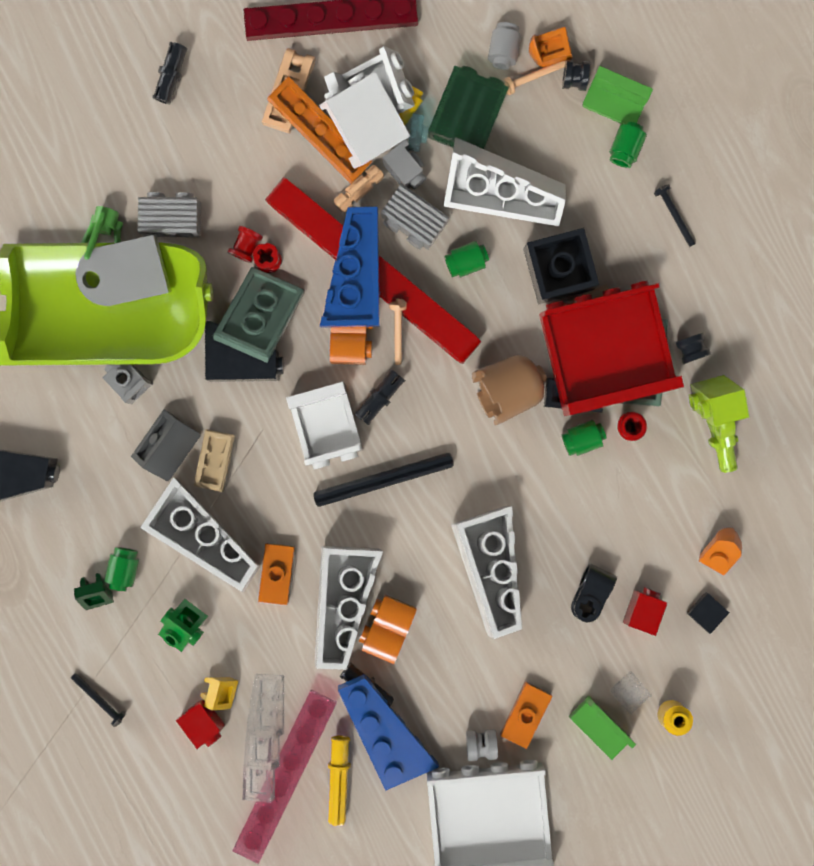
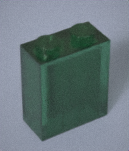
(468, 108)

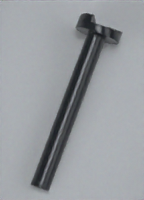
(675, 214)
(99, 700)

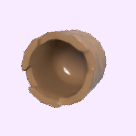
(509, 387)

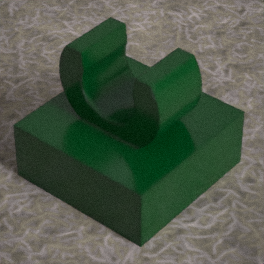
(93, 594)

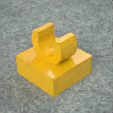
(220, 693)

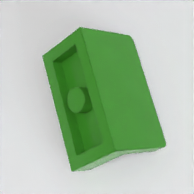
(616, 96)
(601, 728)

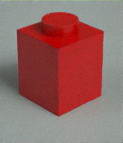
(645, 611)
(201, 724)

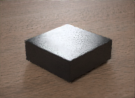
(707, 613)

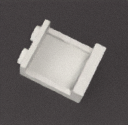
(389, 71)
(365, 118)
(325, 425)

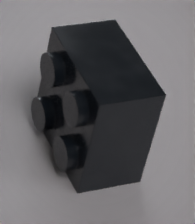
(561, 266)

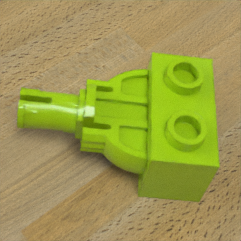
(721, 405)

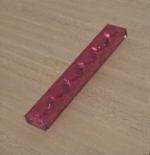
(293, 761)

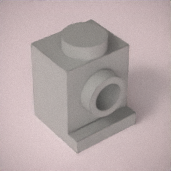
(404, 167)
(133, 387)

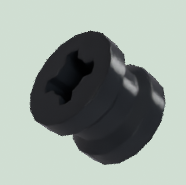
(576, 75)
(693, 348)

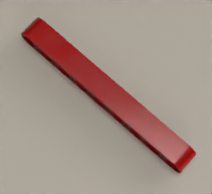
(420, 310)

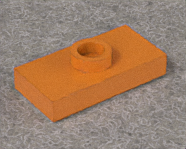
(276, 574)
(526, 715)

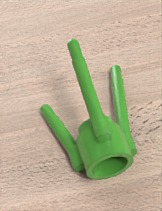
(102, 222)

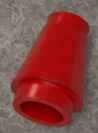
(638, 425)

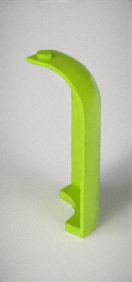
(57, 325)

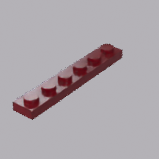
(327, 18)

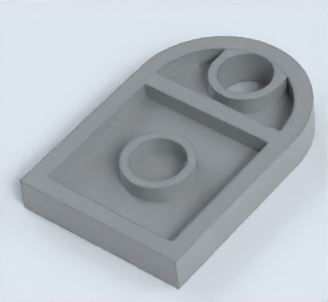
(125, 271)

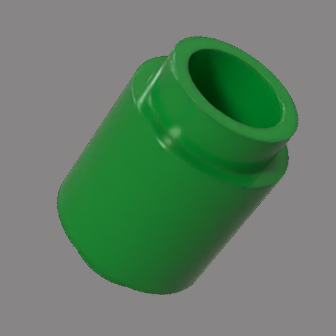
(627, 144)
(466, 259)
(583, 438)
(122, 569)

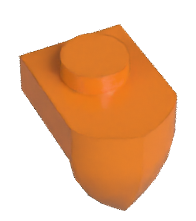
(550, 47)
(722, 551)

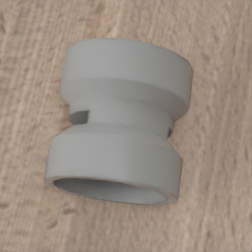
(474, 745)

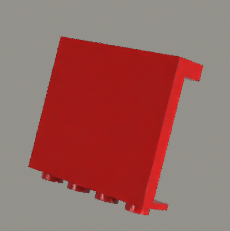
(608, 348)

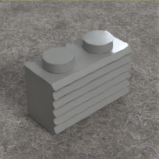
(169, 215)
(414, 218)

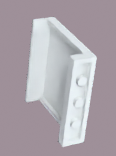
(490, 815)

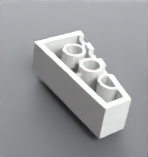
(501, 187)
(195, 534)
(489, 560)
(342, 599)

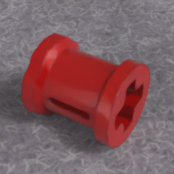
(245, 244)
(267, 249)

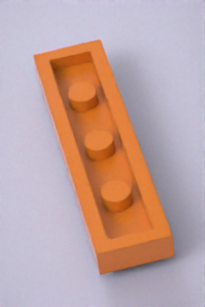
(315, 127)

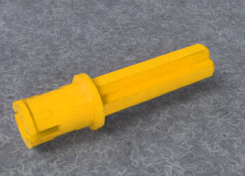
(338, 779)

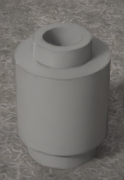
(504, 45)

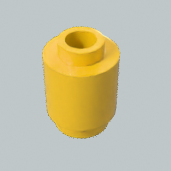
(669, 711)

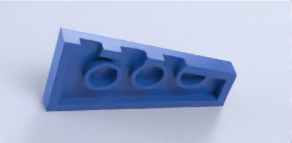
(355, 277)
(388, 741)

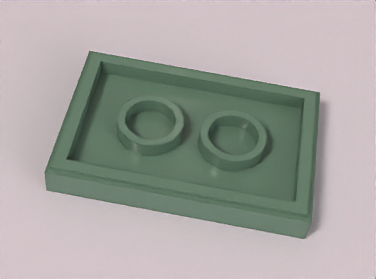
(259, 314)

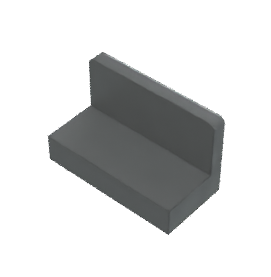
(165, 446)

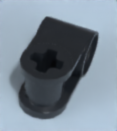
(594, 587)

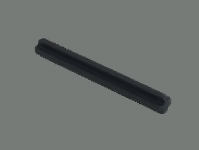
(383, 479)

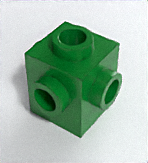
(182, 625)

